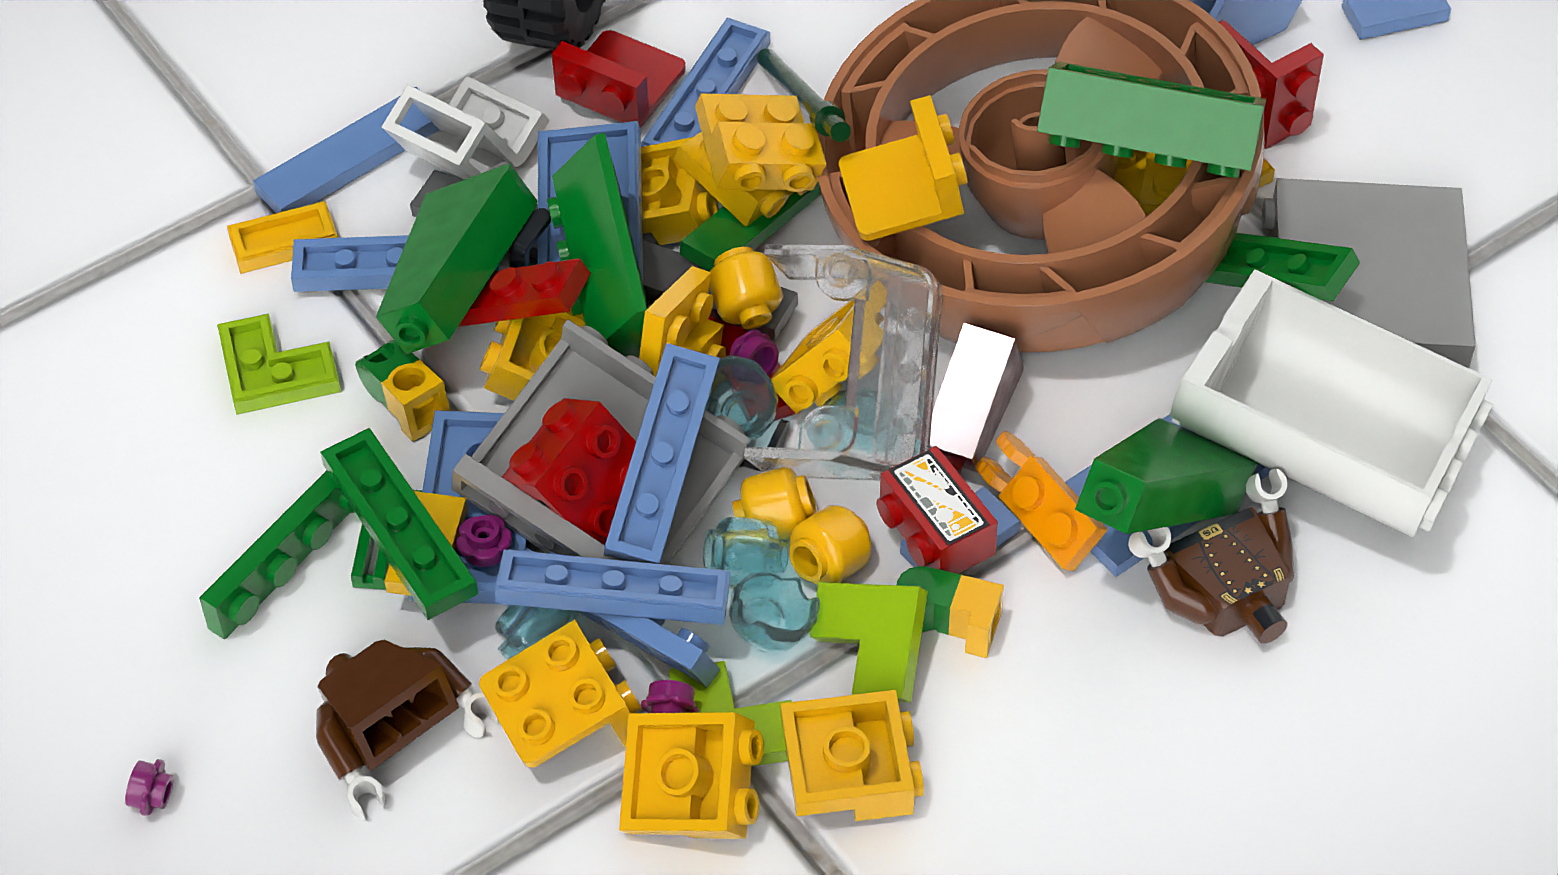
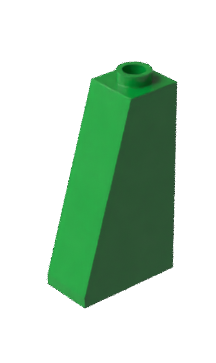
(452, 254)
(1164, 480)

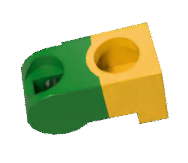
(403, 387)
(959, 606)

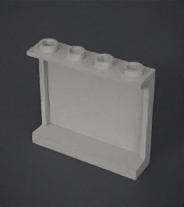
(1408, 250)
(590, 370)

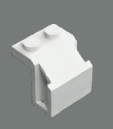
(477, 128)

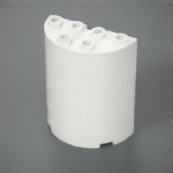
(1334, 403)

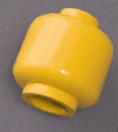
(745, 287)
(777, 497)
(829, 545)

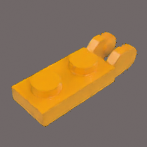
(1042, 503)

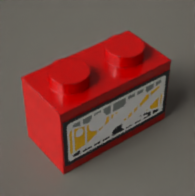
(937, 513)

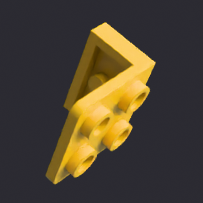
(906, 179)
(557, 695)

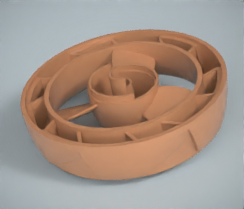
(1106, 259)

